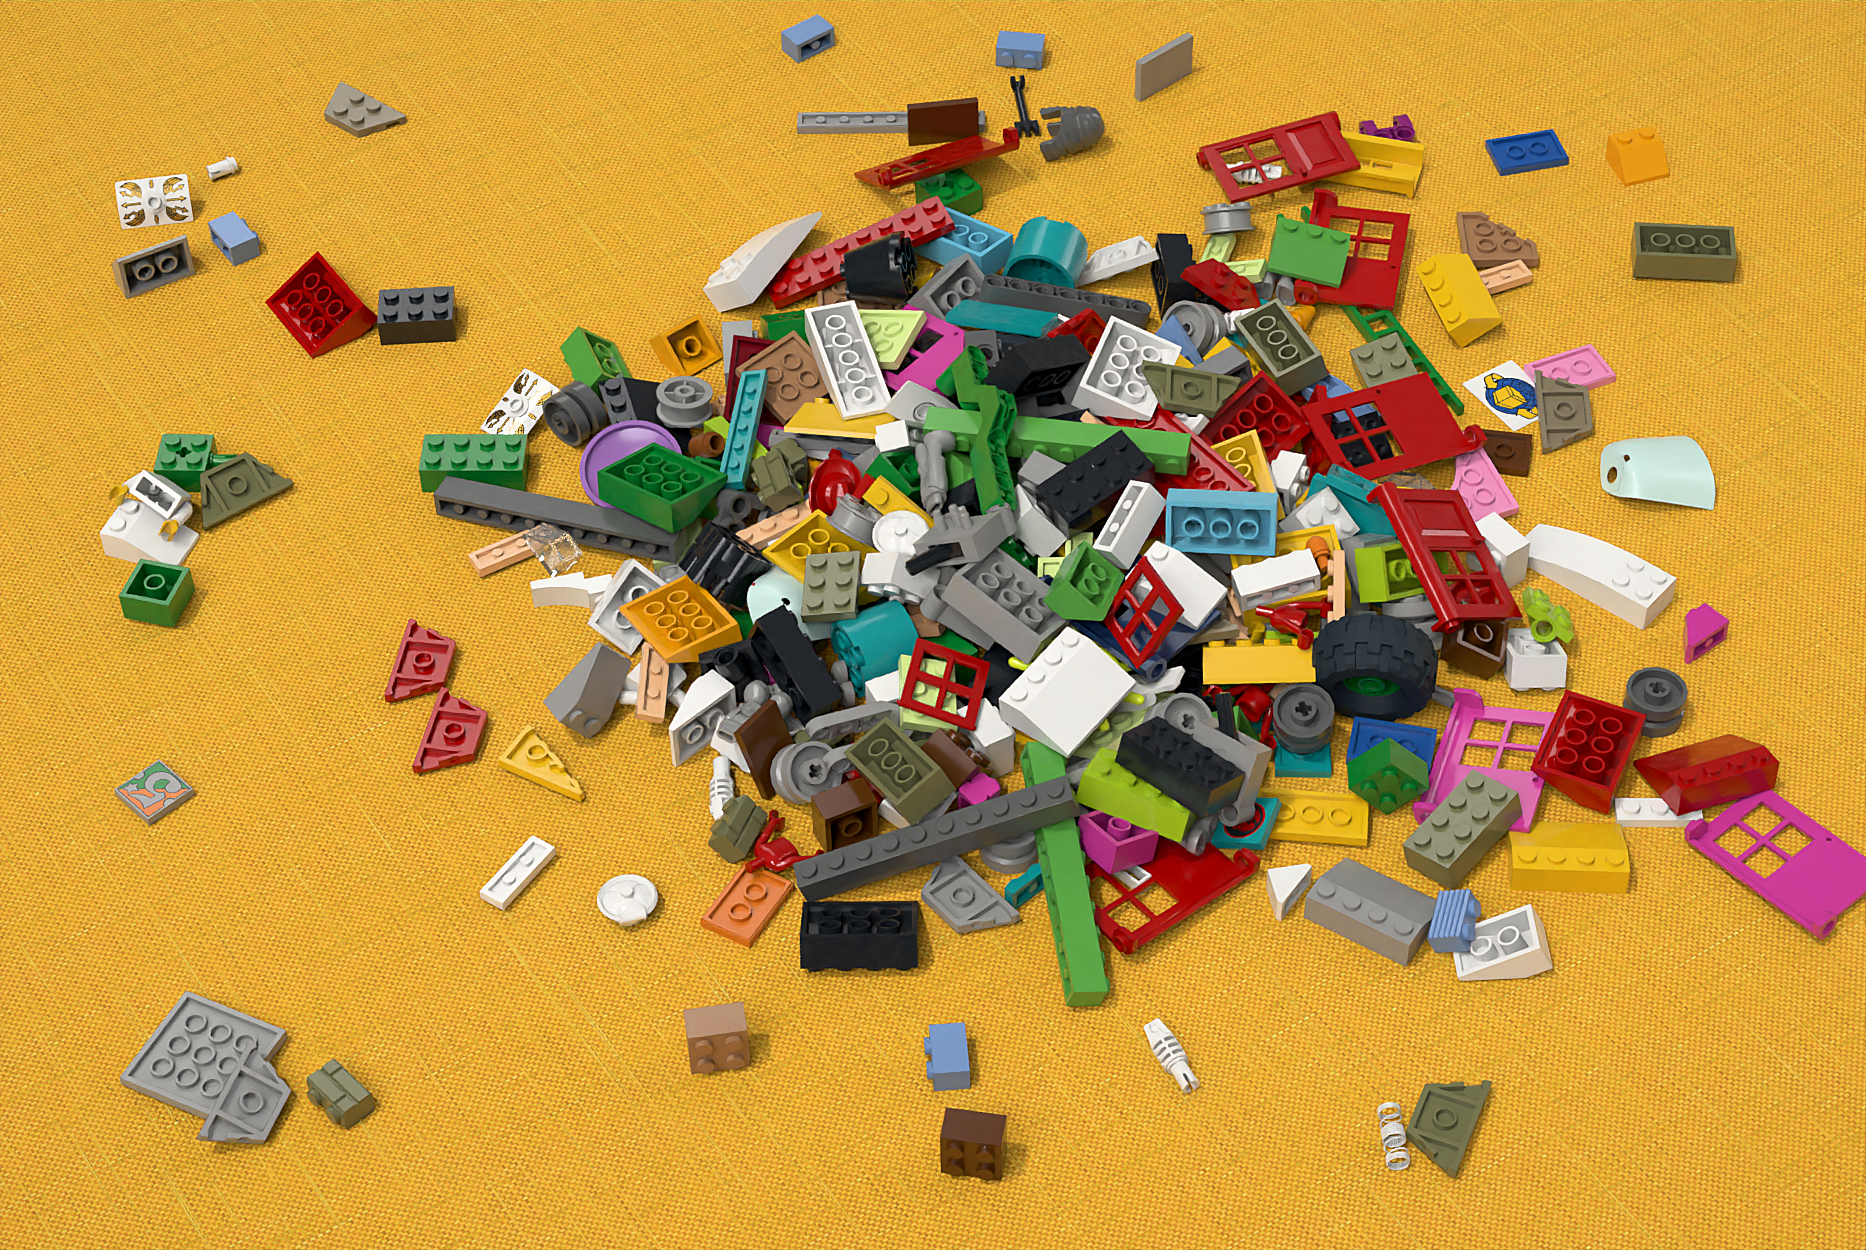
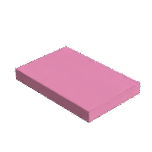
(1577, 366)

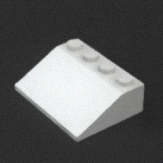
(1114, 375)
(1065, 693)

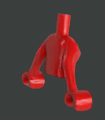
(1292, 619)
(1254, 704)
(776, 854)

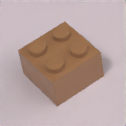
(717, 1038)

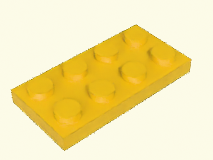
(1319, 816)

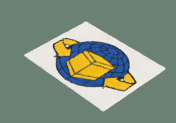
(1507, 394)

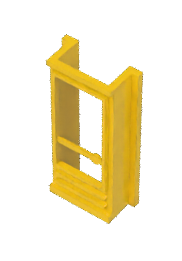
(1402, 156)

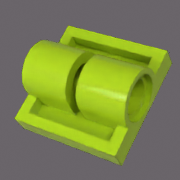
(1546, 619)

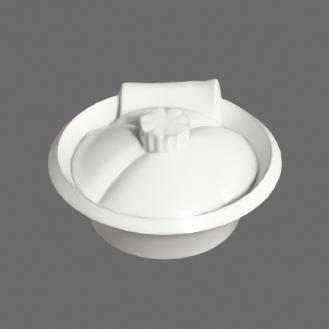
(898, 532)
(627, 899)

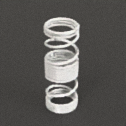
(1393, 1141)

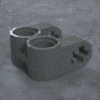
(731, 515)

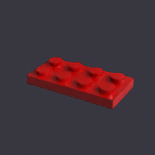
(1315, 457)

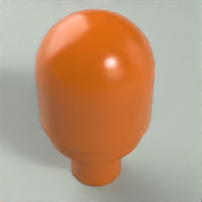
(1320, 551)

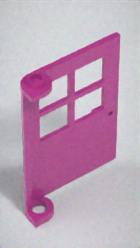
(934, 361)
(1448, 773)
(1807, 888)

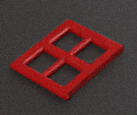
(1159, 634)
(944, 684)

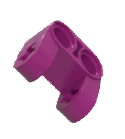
(1401, 129)

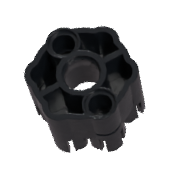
(727, 560)

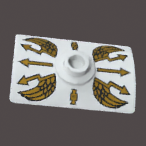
(153, 201)
(520, 405)

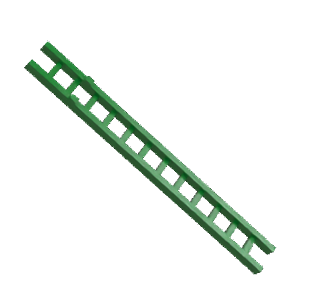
(1419, 359)

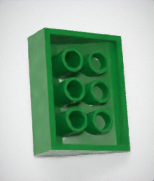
(660, 486)

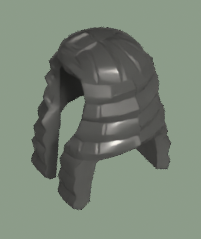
(1078, 129)

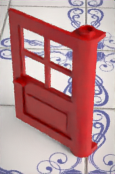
(1309, 146)
(948, 156)
(1364, 280)
(1413, 416)
(1442, 523)
(1184, 876)

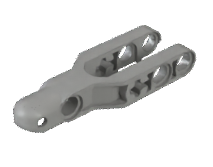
(856, 720)

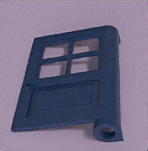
(1155, 666)

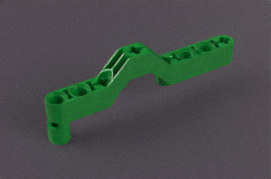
(998, 416)

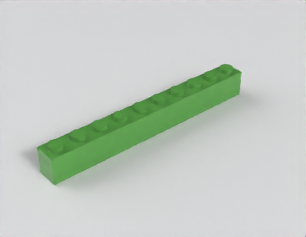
(1063, 439)
(1067, 890)

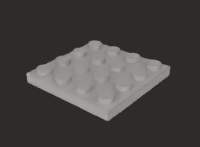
(196, 1053)

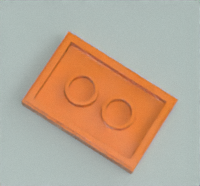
(747, 905)

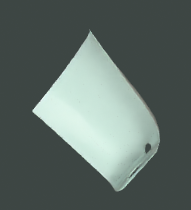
(1660, 470)
(767, 596)

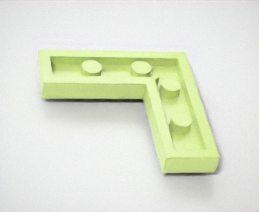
(1220, 249)

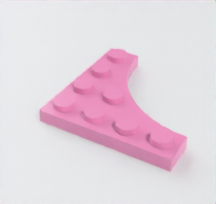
(1482, 486)

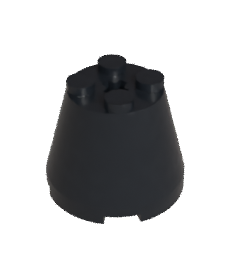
(881, 271)

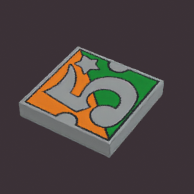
(154, 792)

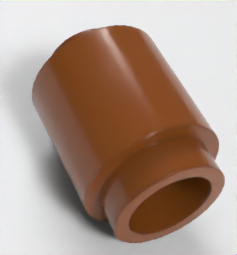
(706, 445)

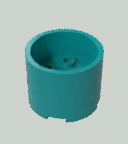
(1048, 253)
(873, 642)

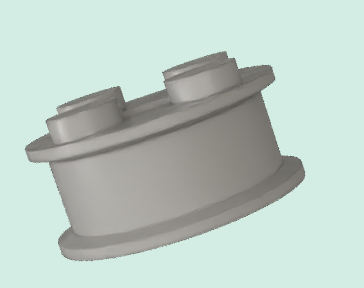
(1227, 218)
(684, 402)
(854, 519)

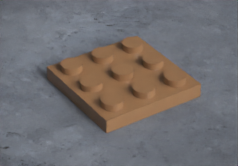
(792, 376)

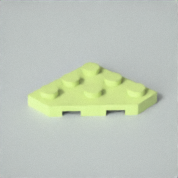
(891, 333)

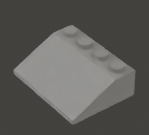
(1006, 604)
(1371, 910)

